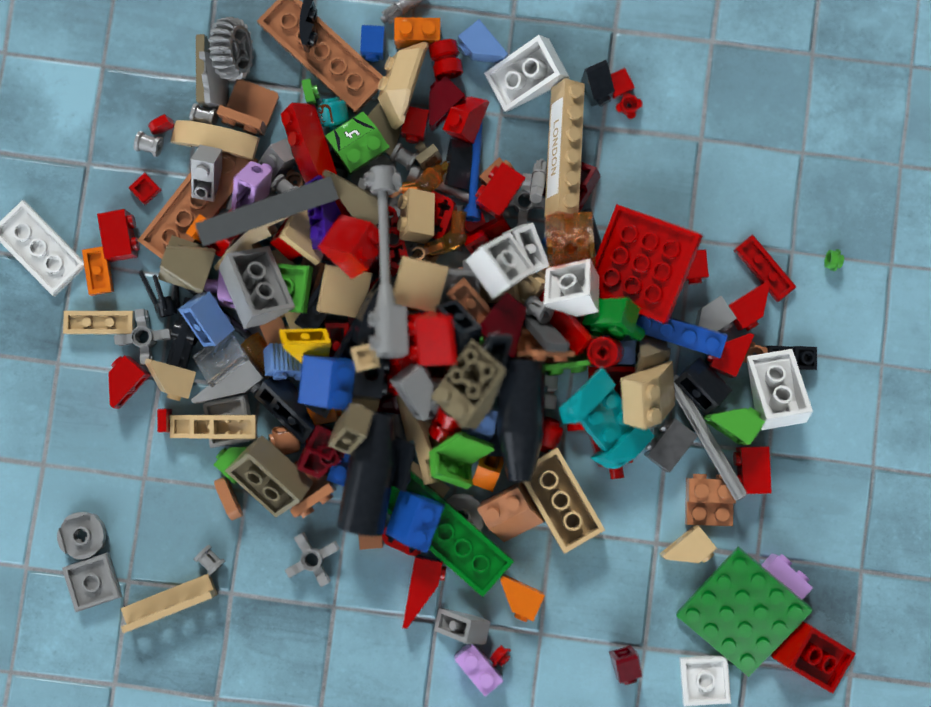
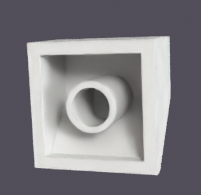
(500, 264)
(572, 288)

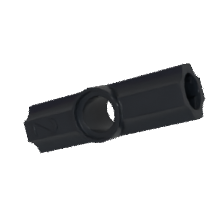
(182, 342)

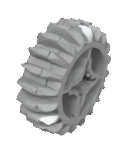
(231, 48)

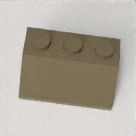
(269, 476)

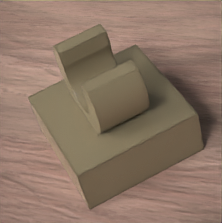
(427, 156)

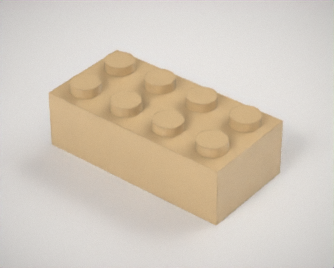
(562, 502)

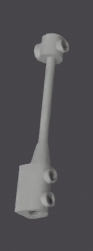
(387, 318)

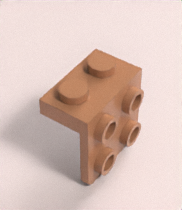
(249, 107)
(530, 349)
(320, 491)

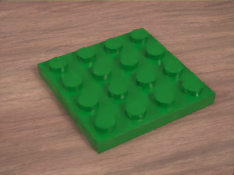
(743, 611)

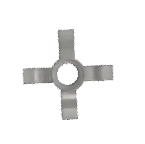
(525, 192)
(142, 320)
(306, 548)

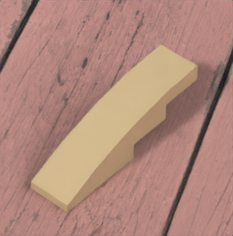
(251, 239)
(213, 426)

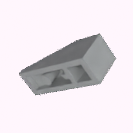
(241, 381)

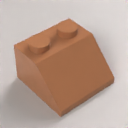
(510, 512)

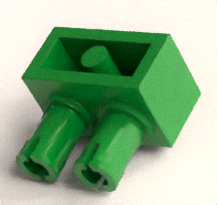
(615, 319)

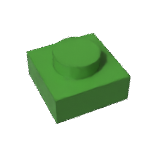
(311, 92)

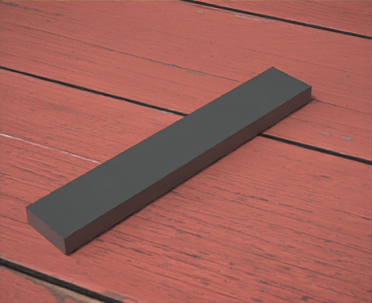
(266, 211)

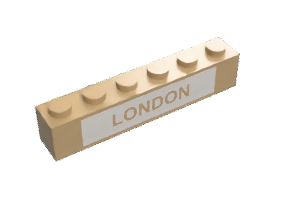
(564, 148)

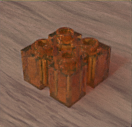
(569, 238)

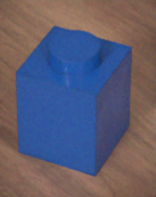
(373, 43)

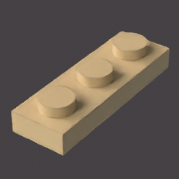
(98, 322)

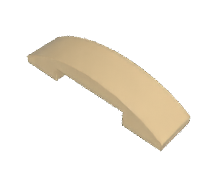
(229, 140)

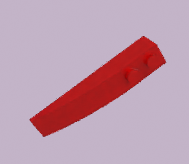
(308, 143)

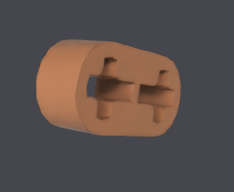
(228, 498)

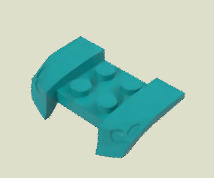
(601, 414)

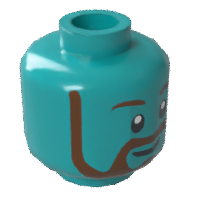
(333, 113)

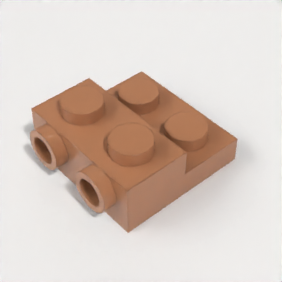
(708, 501)

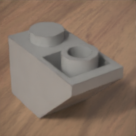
(279, 157)
(205, 172)
(716, 316)

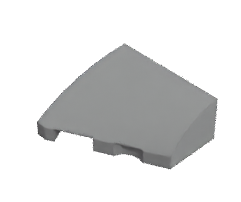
(215, 88)

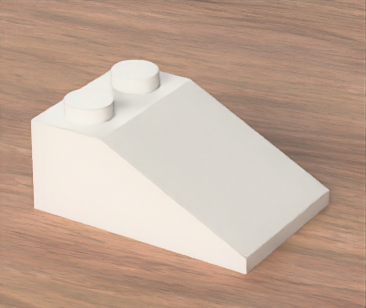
(526, 73)
(778, 389)

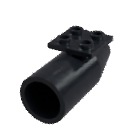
(520, 418)
(371, 472)

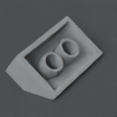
(255, 286)

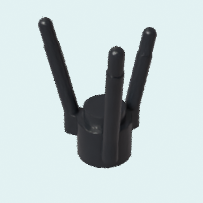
(165, 305)

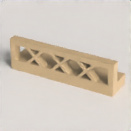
(168, 602)

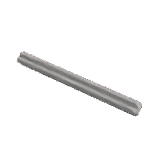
(710, 444)

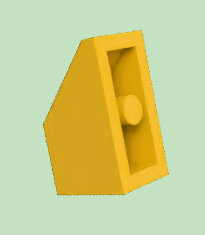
(306, 342)

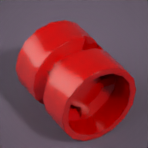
(445, 55)
(605, 352)
(443, 426)

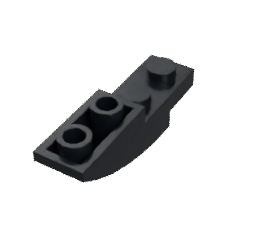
(362, 330)

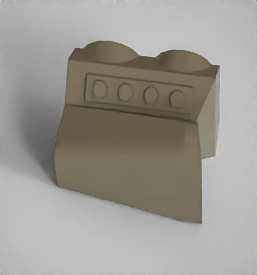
(186, 264)

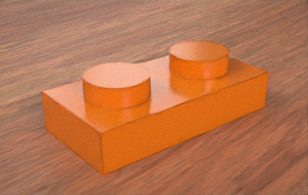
(97, 271)

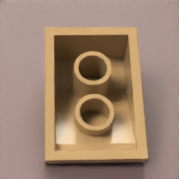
(648, 395)

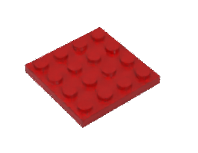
(645, 261)

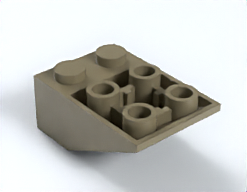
(470, 386)

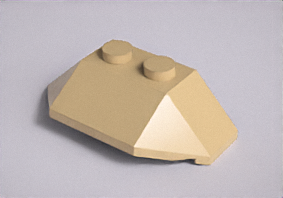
(400, 81)

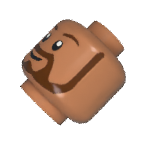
(284, 440)

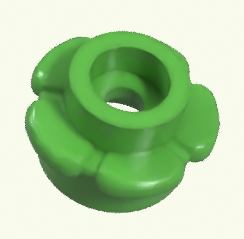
(834, 260)

